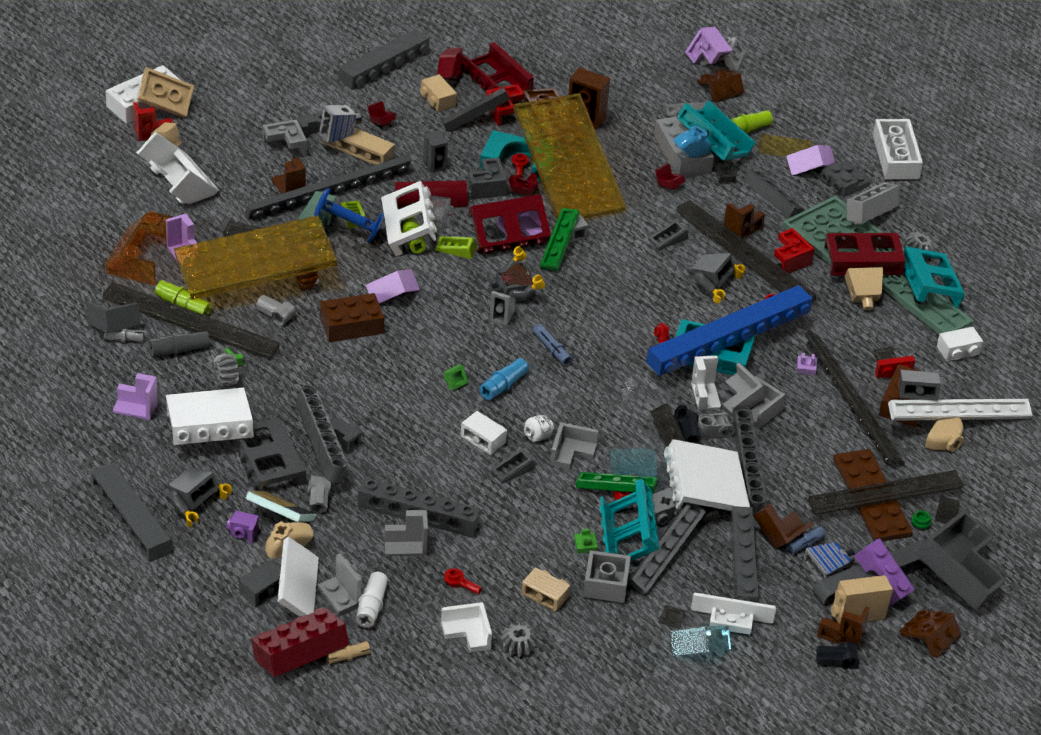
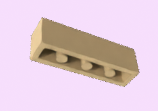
(365, 147)

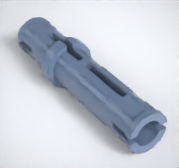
(563, 356)

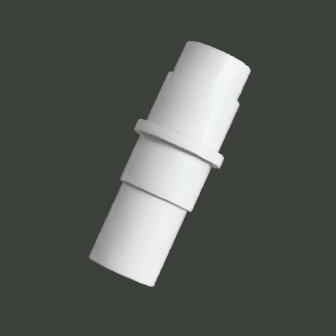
(371, 600)

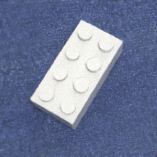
(121, 97)
(897, 149)

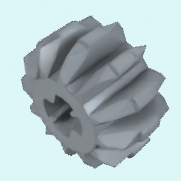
(919, 241)
(226, 369)
(519, 640)

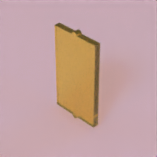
(782, 145)

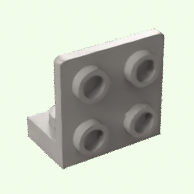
(731, 59)
(344, 589)

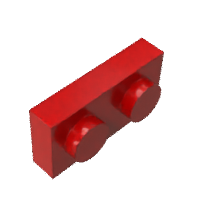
(886, 367)

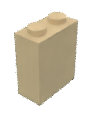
(858, 593)

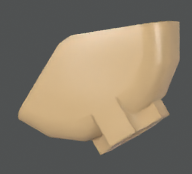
(169, 132)
(945, 435)
(298, 531)

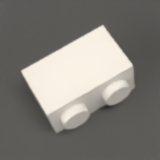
(959, 343)
(483, 432)

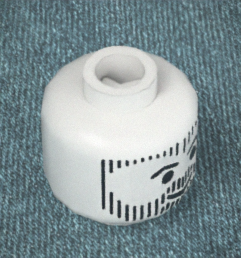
(538, 428)

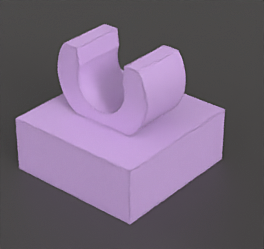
(806, 364)

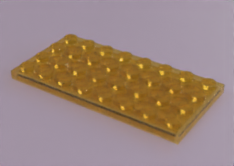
(569, 156)
(255, 257)

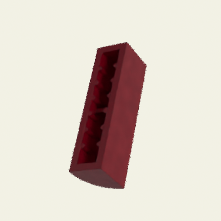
(450, 189)

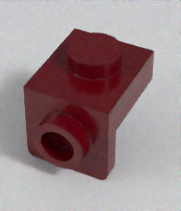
(379, 115)
(668, 179)
(523, 186)

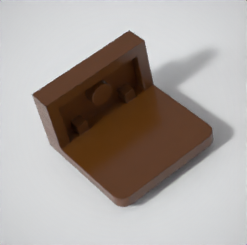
(723, 84)
(935, 627)

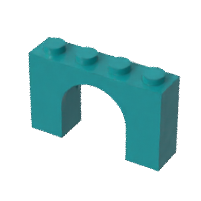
(503, 145)

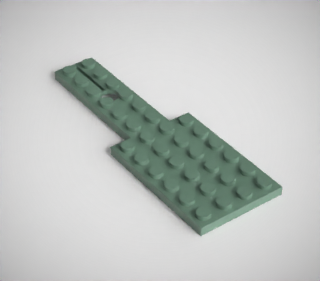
(831, 217)

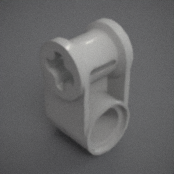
(713, 425)

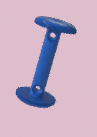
(349, 215)

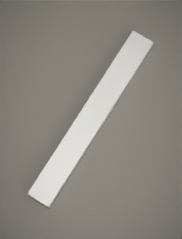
(960, 408)

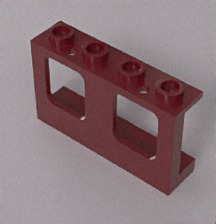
(503, 63)
(509, 212)
(892, 262)

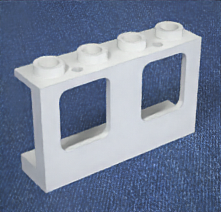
(394, 216)

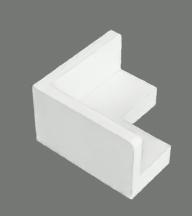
(704, 383)
(467, 622)

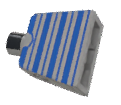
(338, 122)
(827, 560)

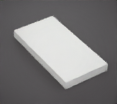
(298, 578)

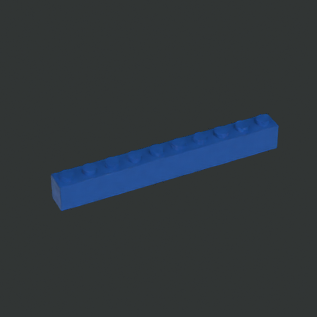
(729, 330)

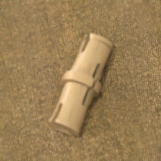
(349, 652)

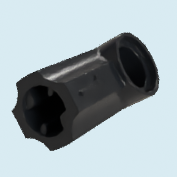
(688, 423)
(844, 655)

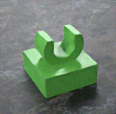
(455, 377)
(585, 541)

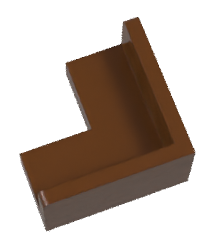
(293, 177)
(743, 220)
(779, 531)
(850, 629)

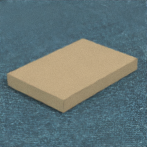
(165, 92)

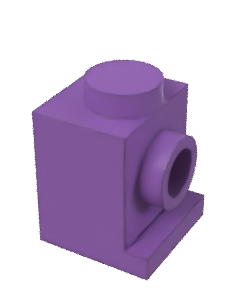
(243, 525)

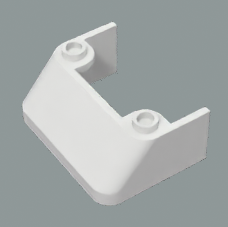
(188, 180)

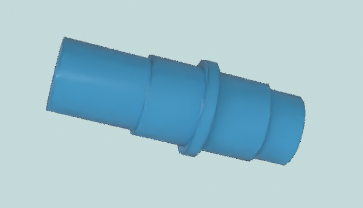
(503, 379)

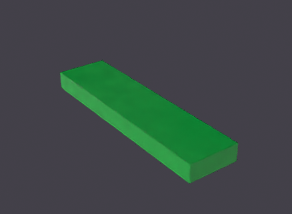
(559, 239)
(613, 482)

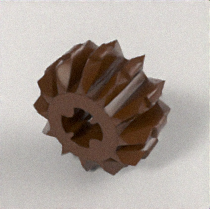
(307, 280)

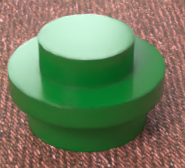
(921, 519)

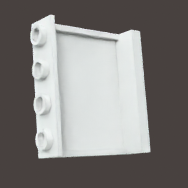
(209, 416)
(705, 476)

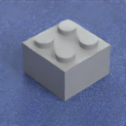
(606, 576)

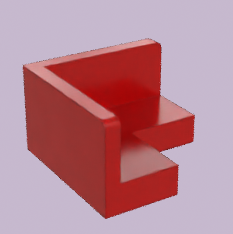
(515, 94)
(146, 122)
(796, 251)

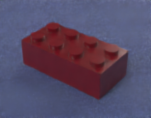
(299, 641)

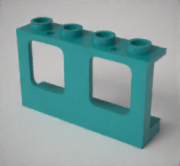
(721, 133)
(920, 275)
(726, 359)
(643, 524)

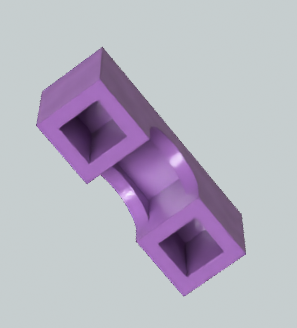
(878, 559)

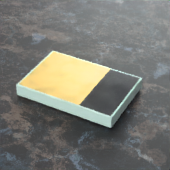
(280, 506)

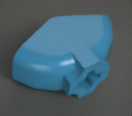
(694, 142)

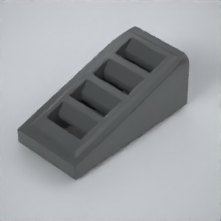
(681, 234)
(527, 465)

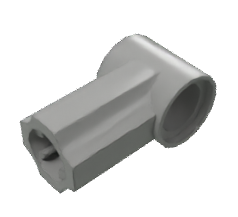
(279, 312)
(319, 490)

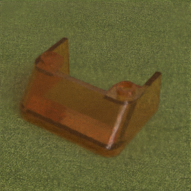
(125, 259)

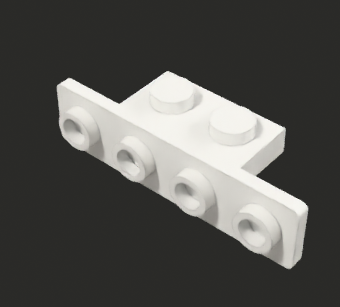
(732, 612)

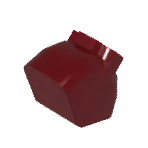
(450, 64)

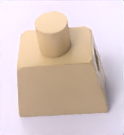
(865, 285)

